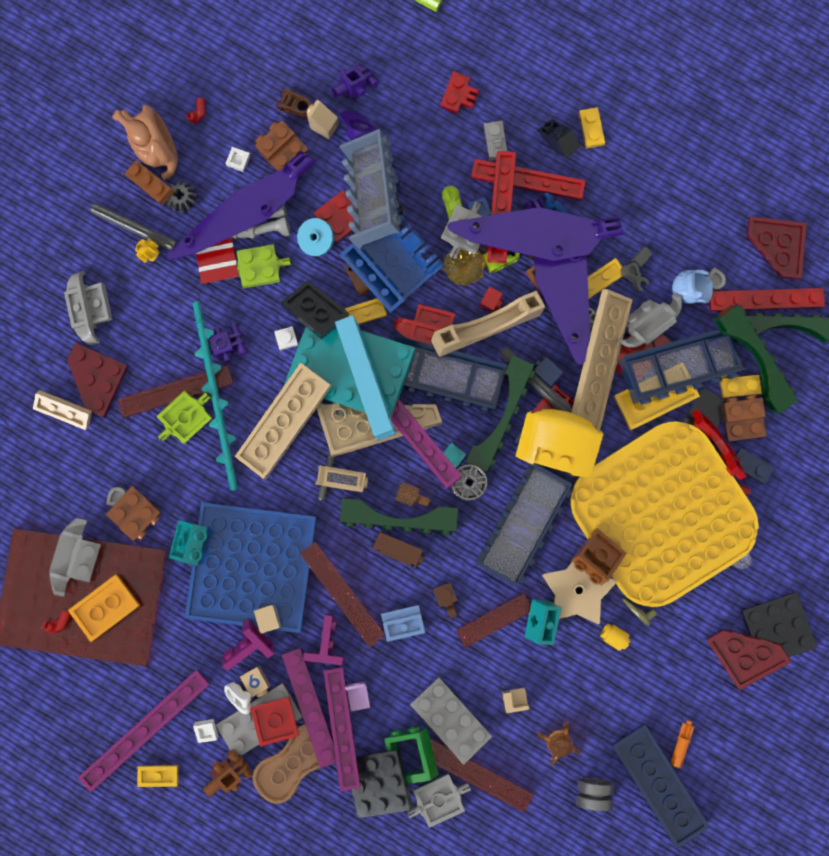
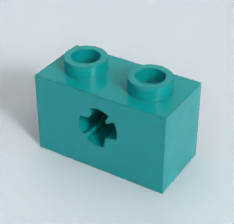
(542, 622)

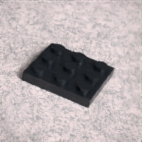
(781, 622)
(381, 784)

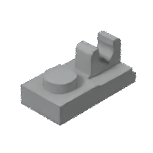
(494, 139)

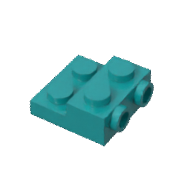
(188, 543)

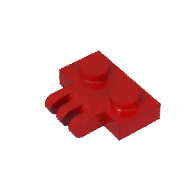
(458, 93)

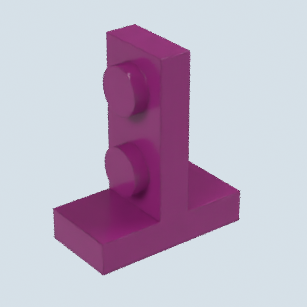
(247, 645)
(326, 645)

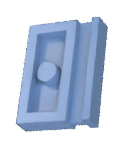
(402, 623)

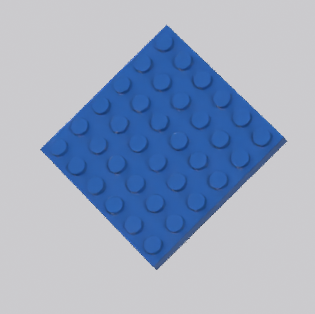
(249, 565)

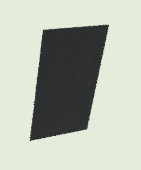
(709, 405)

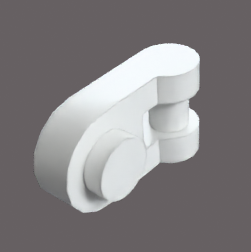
(238, 697)

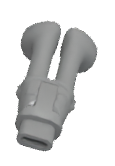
(277, 225)

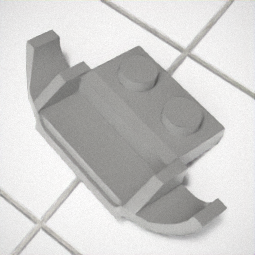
(86, 307)
(651, 321)
(72, 557)

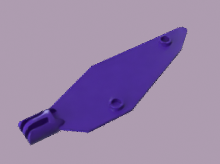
(245, 208)
(538, 232)
(566, 294)

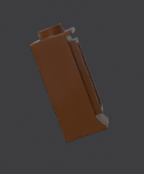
(398, 550)

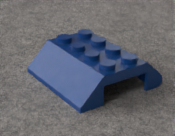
(392, 265)

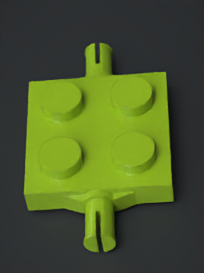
(259, 266)
(184, 416)

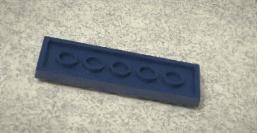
(660, 786)

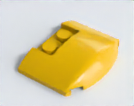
(560, 441)

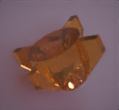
(559, 743)

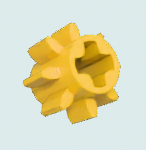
(147, 250)

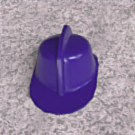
(356, 124)

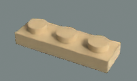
(62, 409)

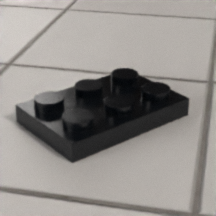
(314, 309)

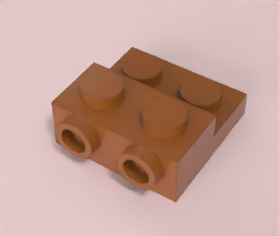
(279, 145)
(743, 418)
(134, 514)
(598, 557)

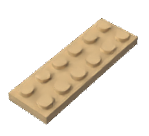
(283, 421)

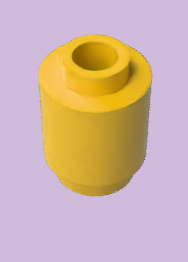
(615, 637)

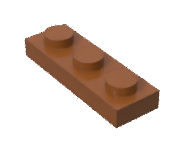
(149, 182)

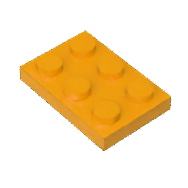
(104, 608)

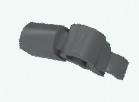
(631, 270)

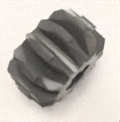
(189, 195)

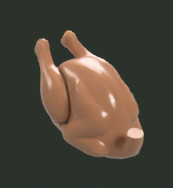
(150, 139)

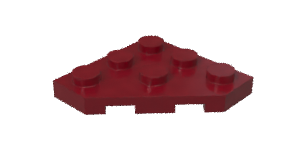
(780, 244)
(96, 378)
(747, 656)

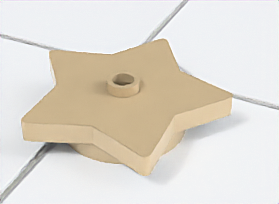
(585, 604)

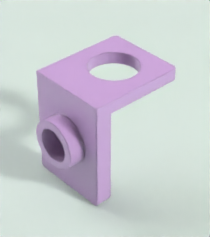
(358, 696)

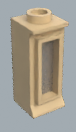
(341, 479)

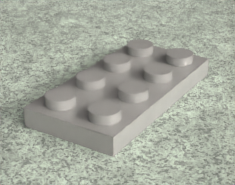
(451, 720)
(239, 728)

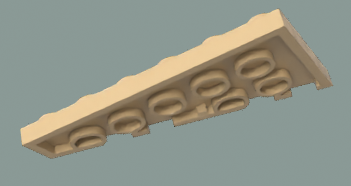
(354, 430)

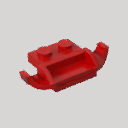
(425, 323)

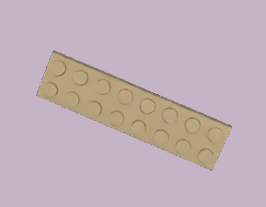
(601, 357)

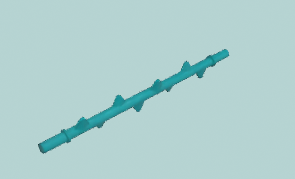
(218, 404)

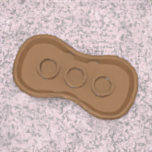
(280, 774)

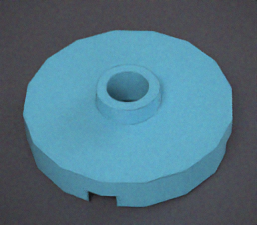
(324, 240)

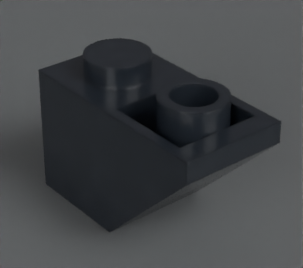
(559, 138)

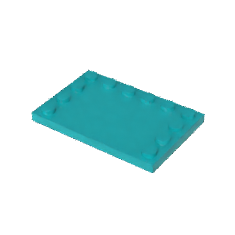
(328, 360)

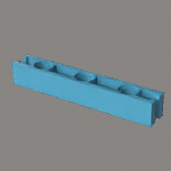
(365, 378)

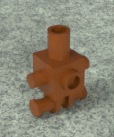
(227, 774)

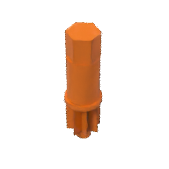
(682, 744)

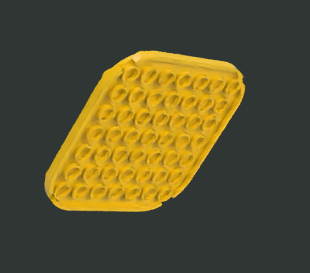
(668, 510)

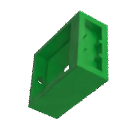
(426, 753)

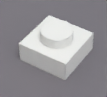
(237, 159)
(286, 338)
(205, 731)

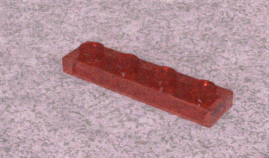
(494, 620)

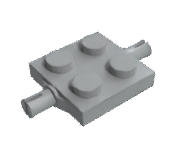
(457, 241)
(439, 800)

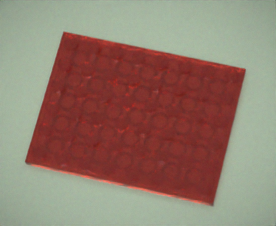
(30, 601)

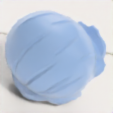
(693, 286)

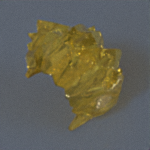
(465, 268)

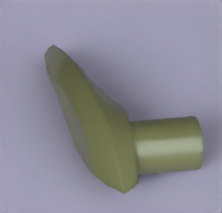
(644, 618)

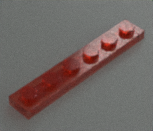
(166, 393)
(342, 594)
(481, 777)

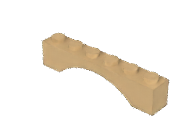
(464, 334)

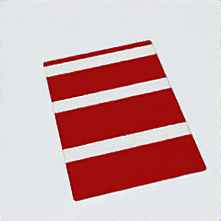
(217, 262)

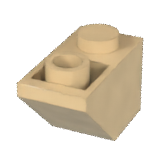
(322, 119)

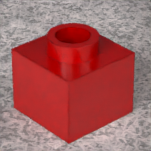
(491, 300)

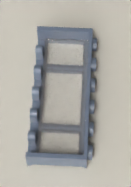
(371, 189)

